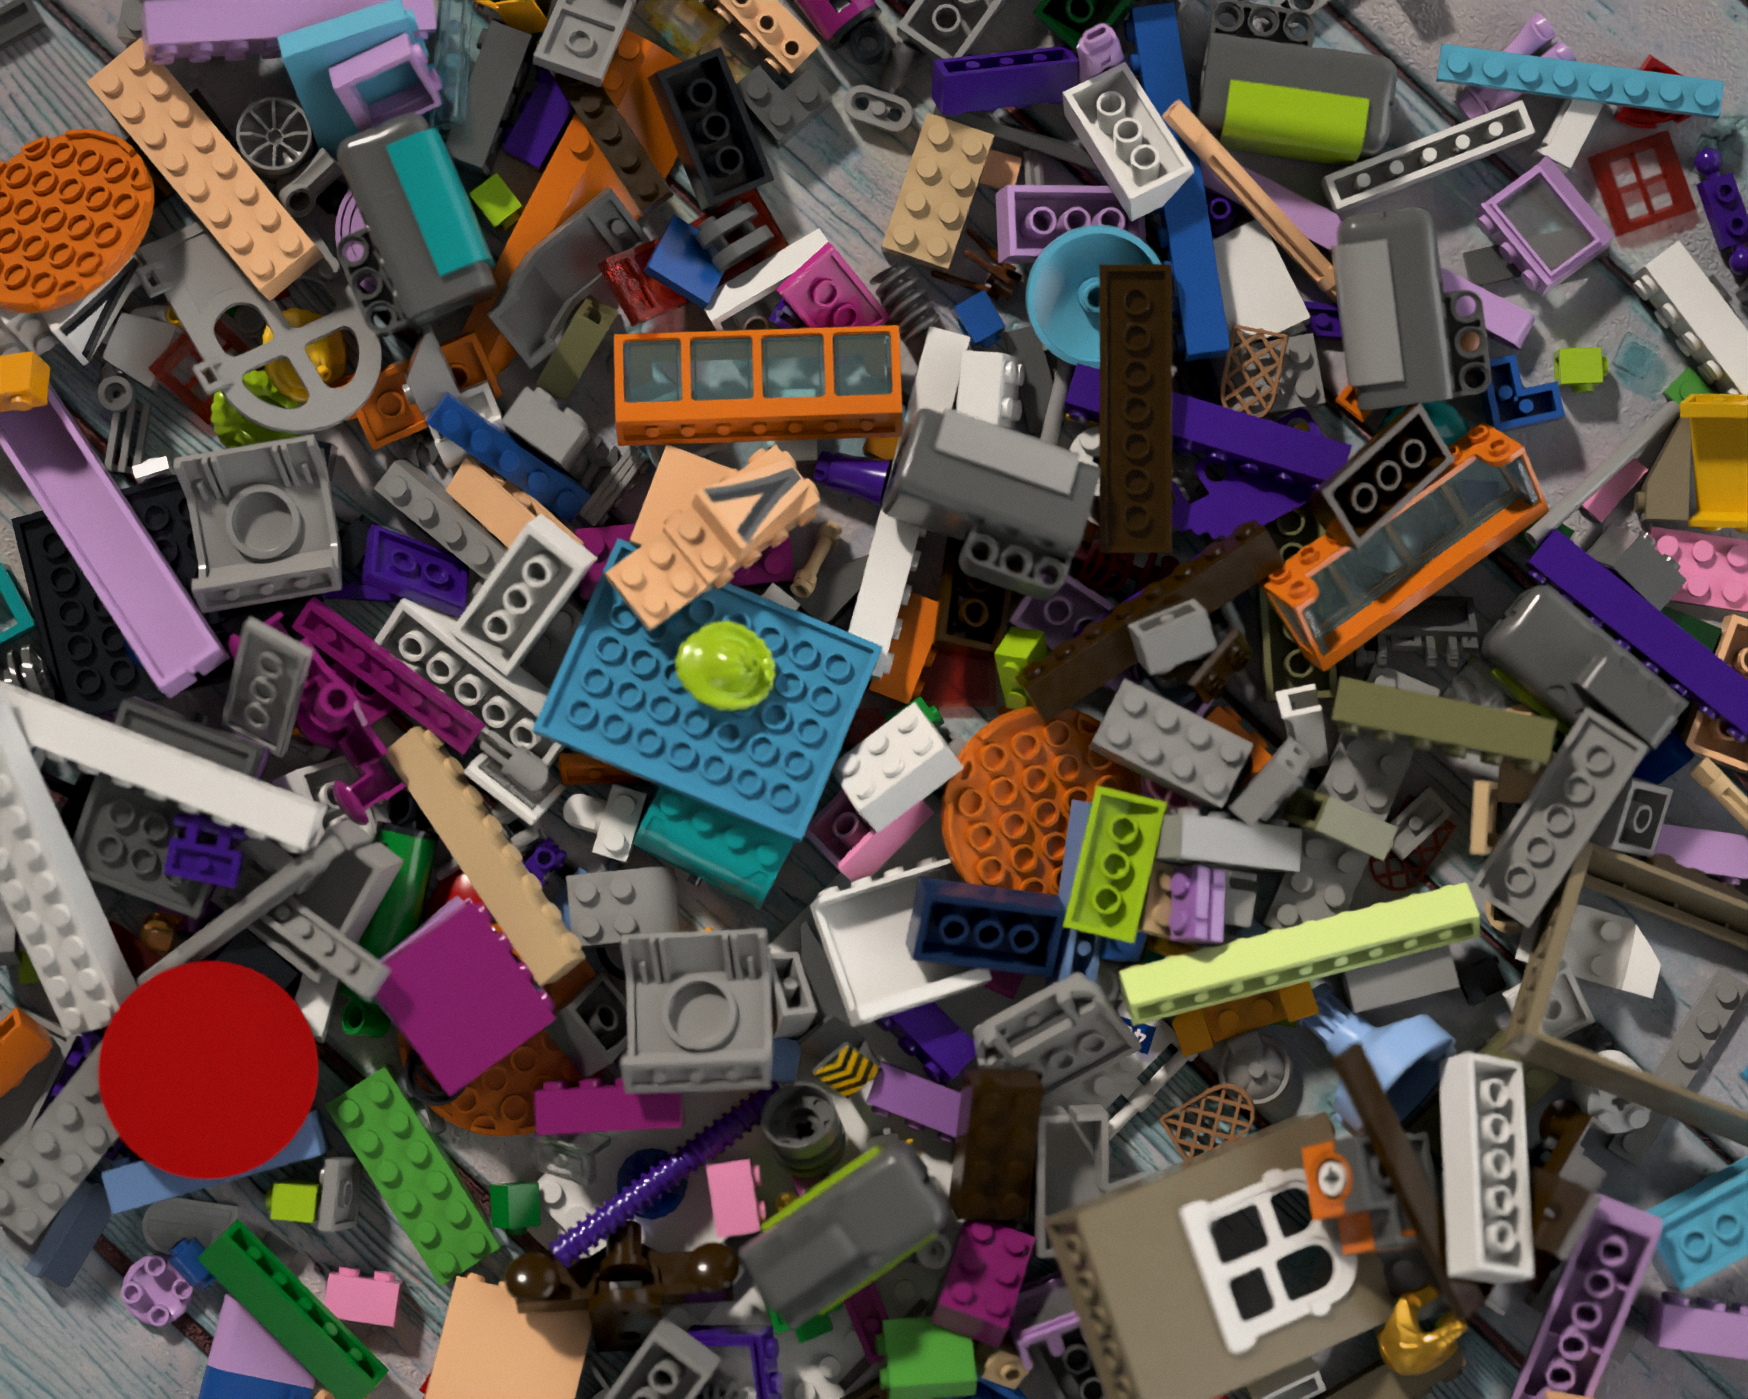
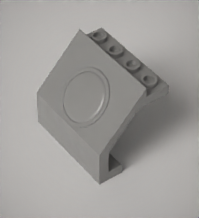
(261, 523)
(698, 1011)

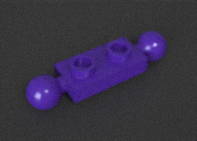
(1723, 208)

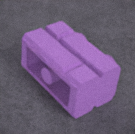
(1197, 905)

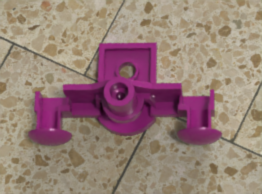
(341, 717)

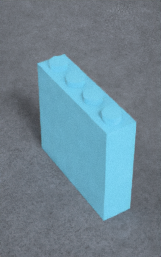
(319, 46)

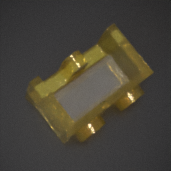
(688, 21)

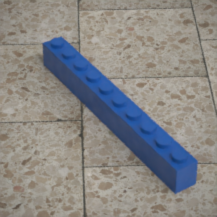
(1185, 215)

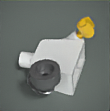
(131, 350)

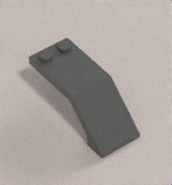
(561, 274)

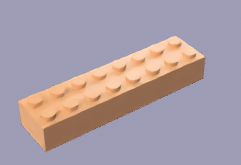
(205, 170)

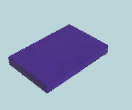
(415, 571)

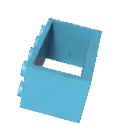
(1703, 1227)

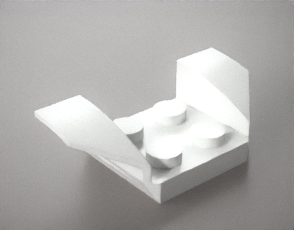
(1604, 951)

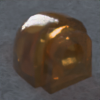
(160, 933)

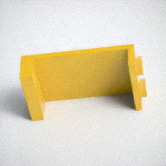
(1719, 459)

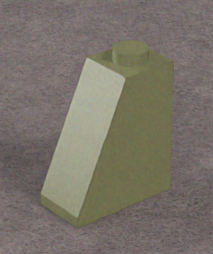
(577, 348)
(1340, 822)

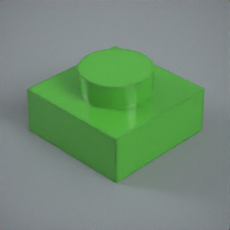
(1686, 384)

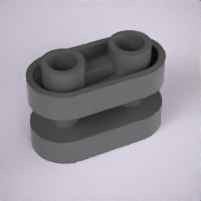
(736, 217)

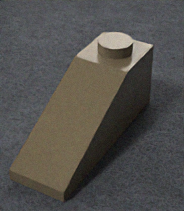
(1667, 484)

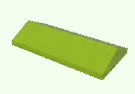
(1115, 864)

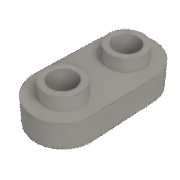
(879, 107)

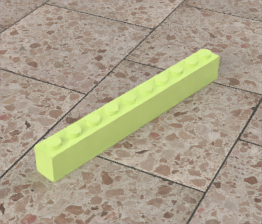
(1299, 953)

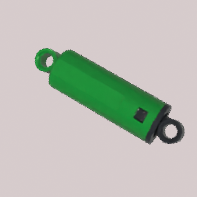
(400, 907)

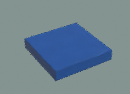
(683, 263)

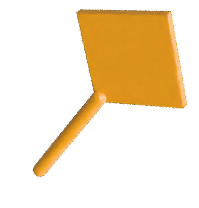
(519, 14)

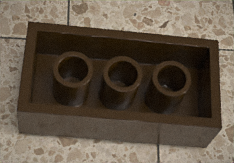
(995, 1144)

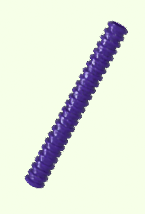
(662, 1177)

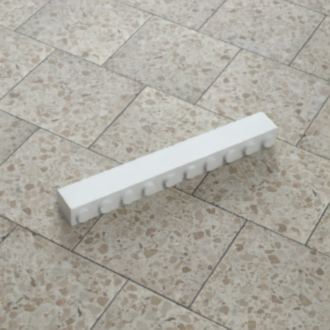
(893, 540)
(165, 771)

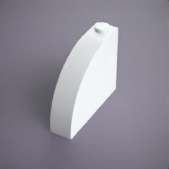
(1256, 285)

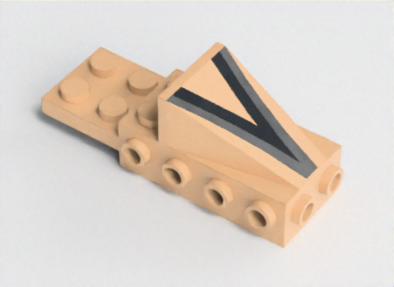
(716, 536)

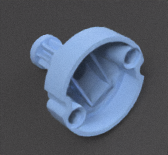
(1401, 1054)

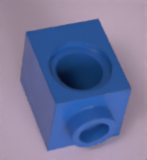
(979, 320)

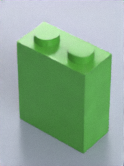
(925, 1360)

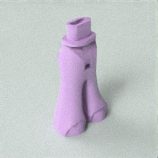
(1532, 37)
(1099, 52)

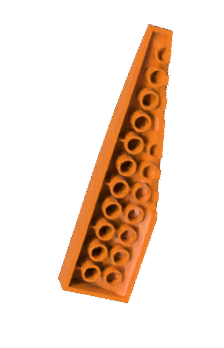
(579, 174)

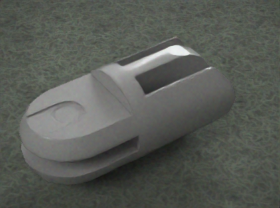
(522, 768)

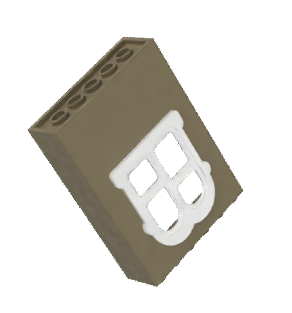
(1161, 1299)

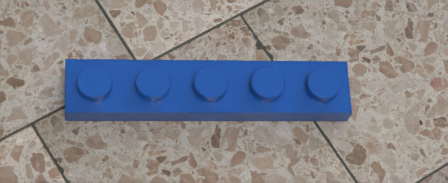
(508, 457)

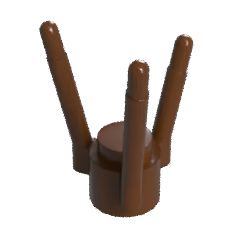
(1001, 278)

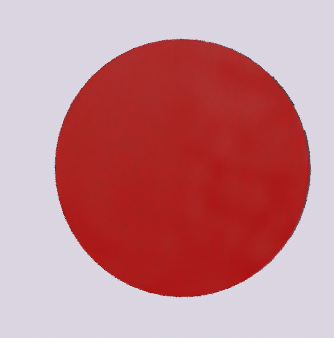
(208, 1070)

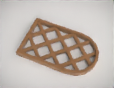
(1264, 372)
(1205, 1095)

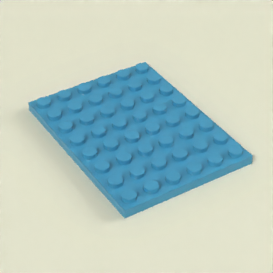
(760, 763)

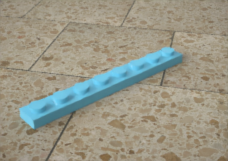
(1580, 81)

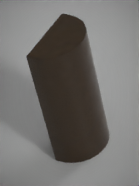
(1380, 478)
(969, 610)

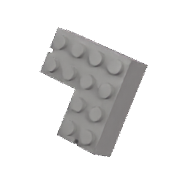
(341, 894)
(1070, 1165)

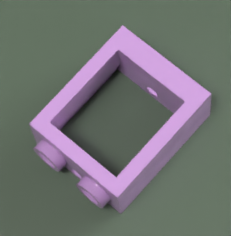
(378, 59)

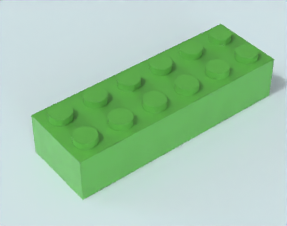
(414, 1175)

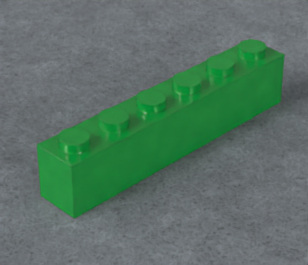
(292, 1313)

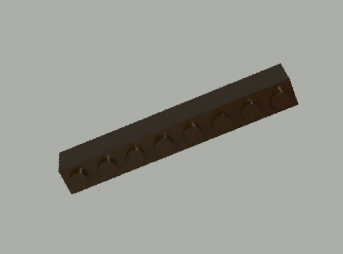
(1107, 645)

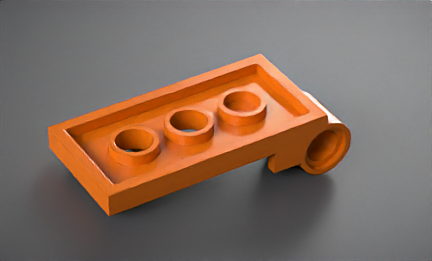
(388, 413)

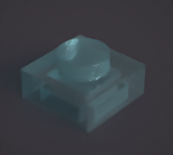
(1635, 355)

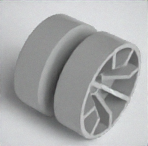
(274, 138)

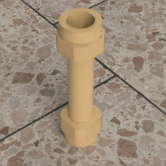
(806, 579)

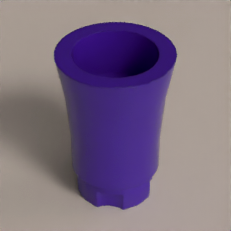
(853, 475)

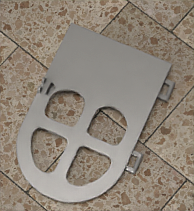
(206, 281)

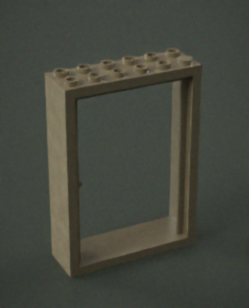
(1658, 894)

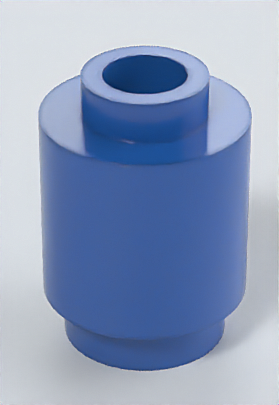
(185, 1262)

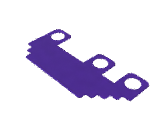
(1240, 498)

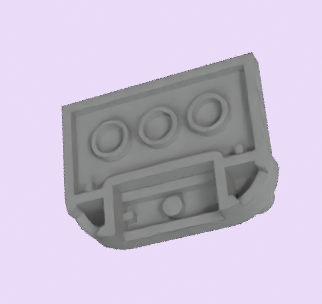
(1058, 1033)

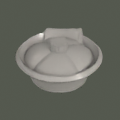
(1257, 1065)

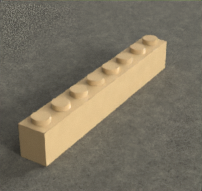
(485, 855)

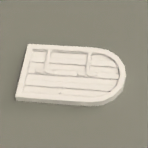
(182, 1217)

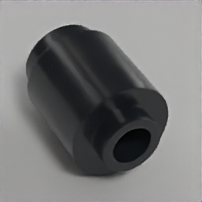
(1591, 1038)

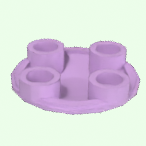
(155, 1291)

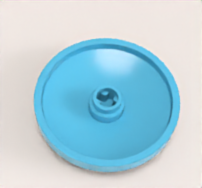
(1066, 288)

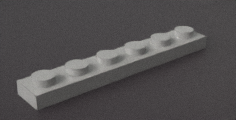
(317, 938)
(1685, 1056)

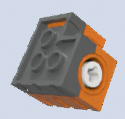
(1352, 1187)

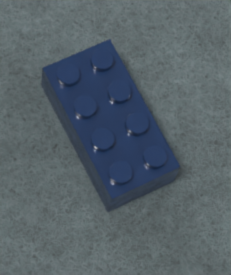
(985, 927)

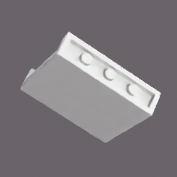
(867, 947)

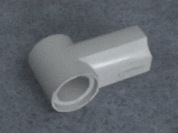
(310, 181)

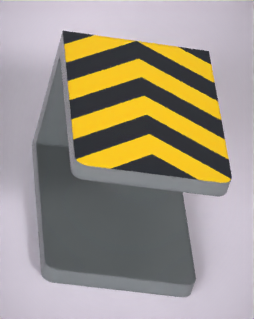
(843, 1054)

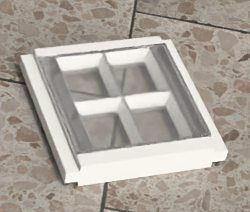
(527, 805)

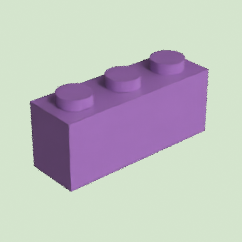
(916, 1099)

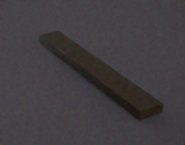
(1404, 1174)

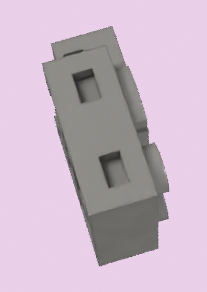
(1272, 783)

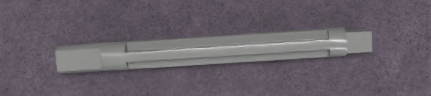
(249, 908)

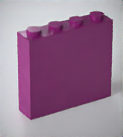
(462, 996)

